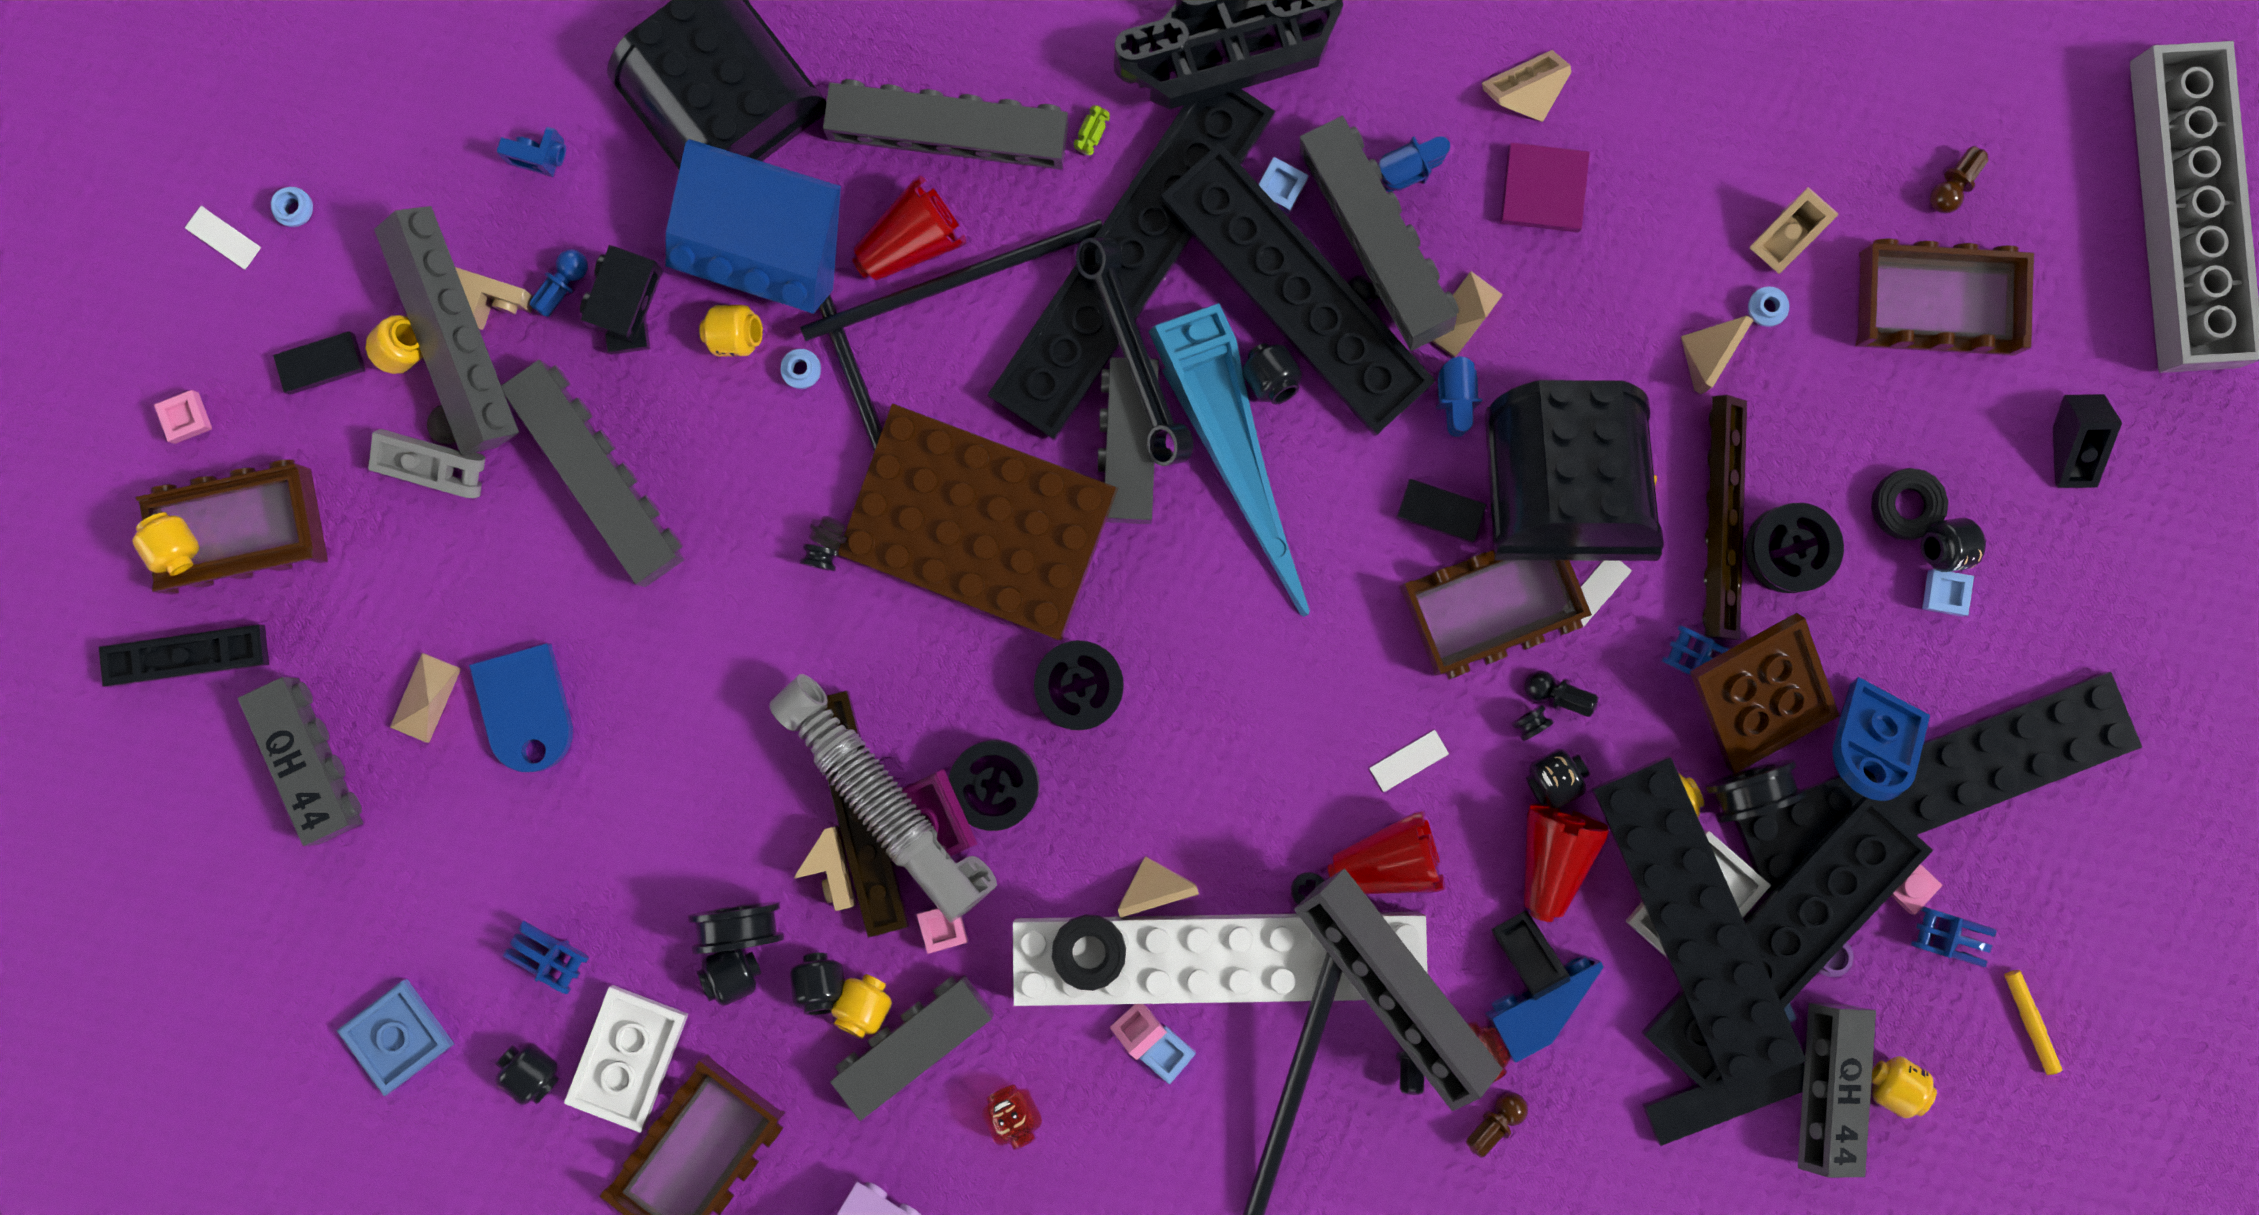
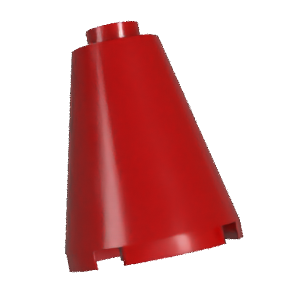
(907, 233)
(1558, 858)
(1394, 859)

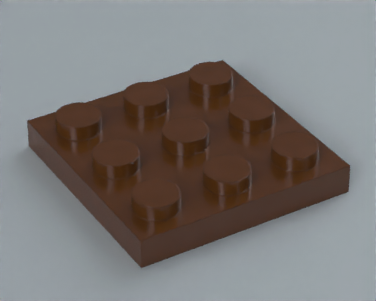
(1765, 693)

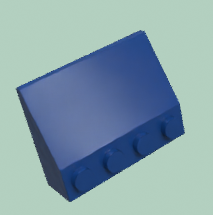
(753, 227)

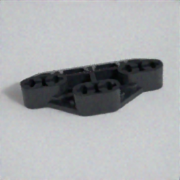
(1202, 32)

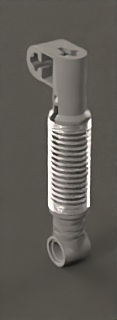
(909, 837)

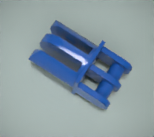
(1412, 163)
(1458, 394)
(1697, 656)
(1949, 936)
(542, 960)

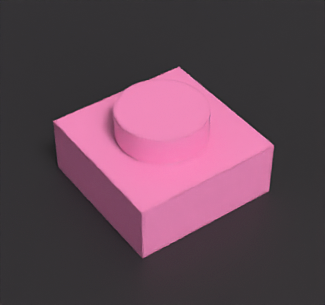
(183, 416)
(1916, 890)
(939, 932)
(1138, 1030)

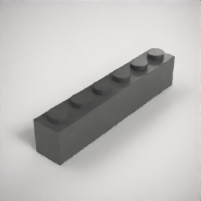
(946, 124)
(1378, 233)
(446, 330)
(592, 472)
(1399, 990)

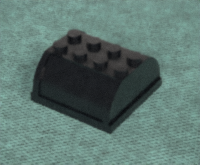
(713, 78)
(1572, 472)

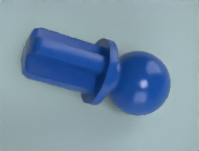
(570, 266)

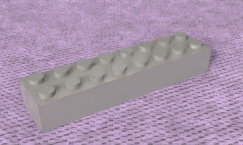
(2196, 206)

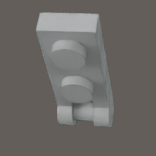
(425, 463)

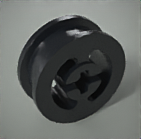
(1784, 521)
(1068, 654)
(1755, 791)
(1025, 794)
(736, 927)

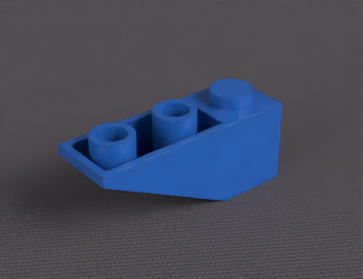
(1534, 1024)

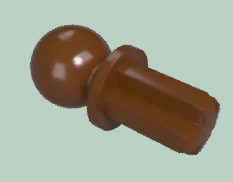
(1949, 195)
(1510, 1110)

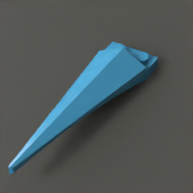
(1209, 383)

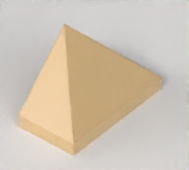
(1530, 86)
(1475, 302)
(1711, 349)
(425, 697)
(1154, 887)

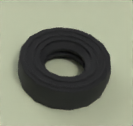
(1884, 500)
(1081, 977)

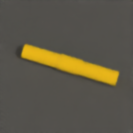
(2033, 1022)

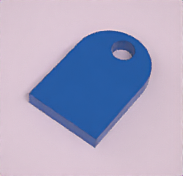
(523, 703)
(1879, 736)

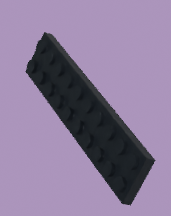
(1075, 331)
(1961, 771)

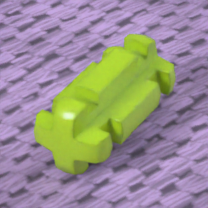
(1091, 130)

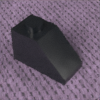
(2083, 439)

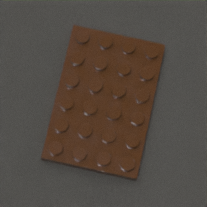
(977, 521)

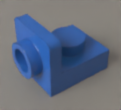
(532, 156)

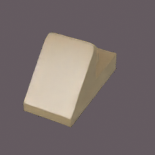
(1793, 230)
(488, 293)
(830, 856)

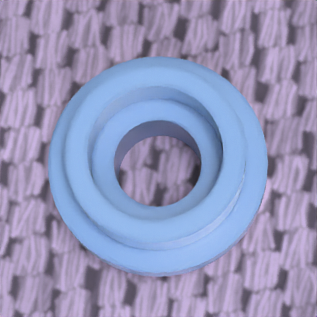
(283, 199)
(1760, 314)
(806, 379)

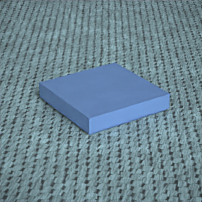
(395, 1037)

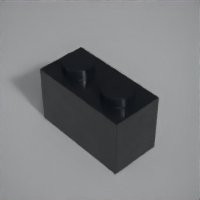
(620, 293)

